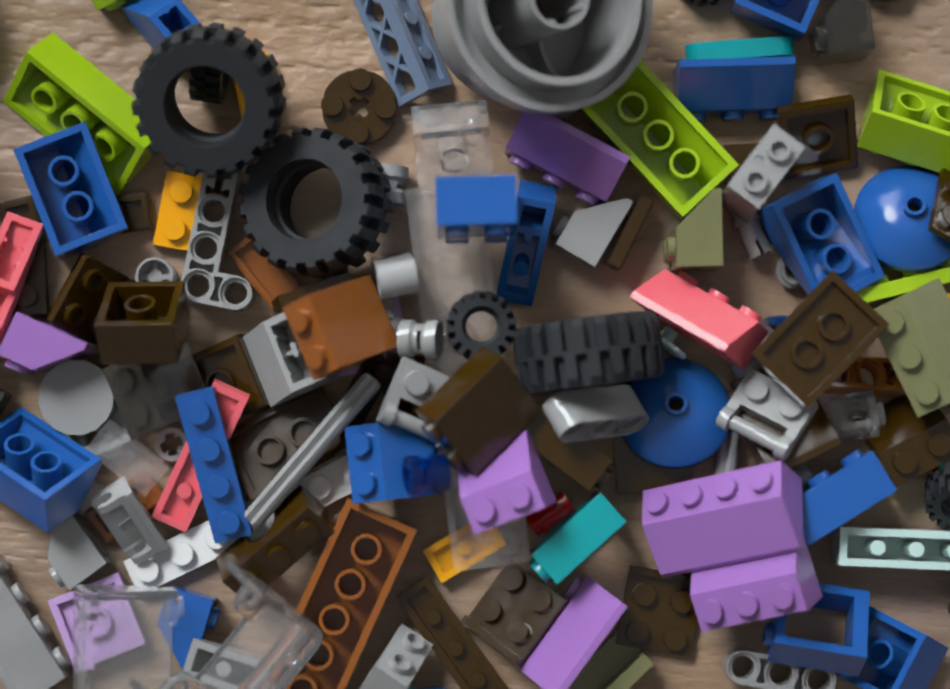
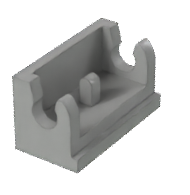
(129, 520)

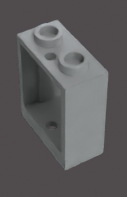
(761, 173)

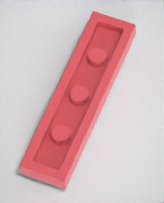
(182, 489)

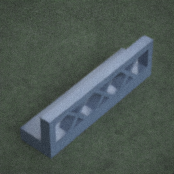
(416, 45)

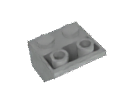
(280, 361)

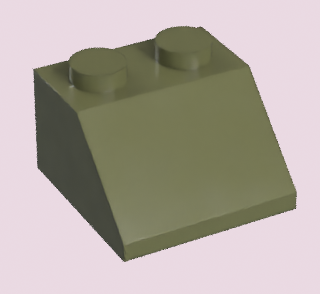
(698, 239)

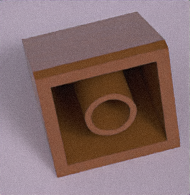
(340, 327)

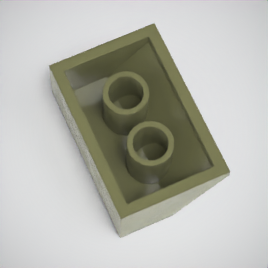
(920, 344)

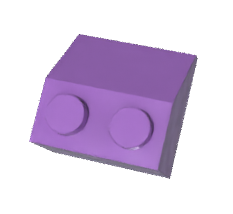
(40, 346)
(506, 486)

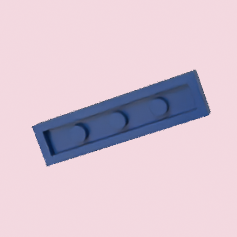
(214, 464)

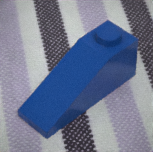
(526, 249)

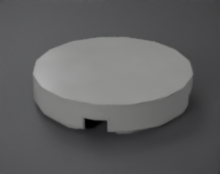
(76, 397)

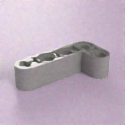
(219, 232)

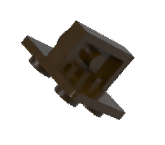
(81, 297)

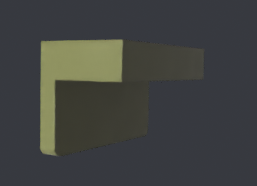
(613, 667)

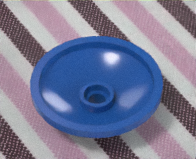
(893, 230)
(685, 435)

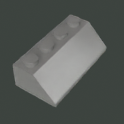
(26, 651)

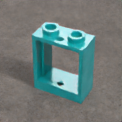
(575, 538)

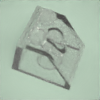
(451, 140)

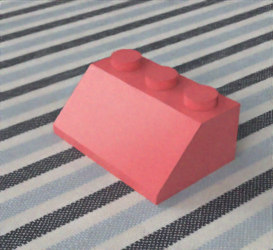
(702, 316)

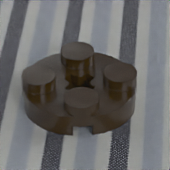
(359, 85)

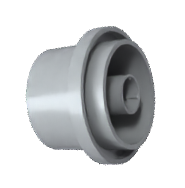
(542, 52)

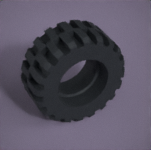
(180, 140)
(270, 196)
(589, 351)

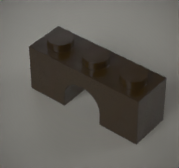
(296, 529)

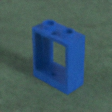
(821, 655)

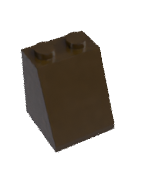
(815, 440)

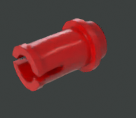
(545, 518)

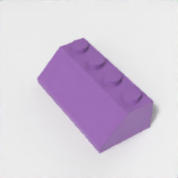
(724, 518)

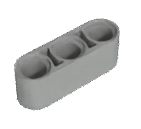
(395, 275)
(595, 413)
(759, 672)

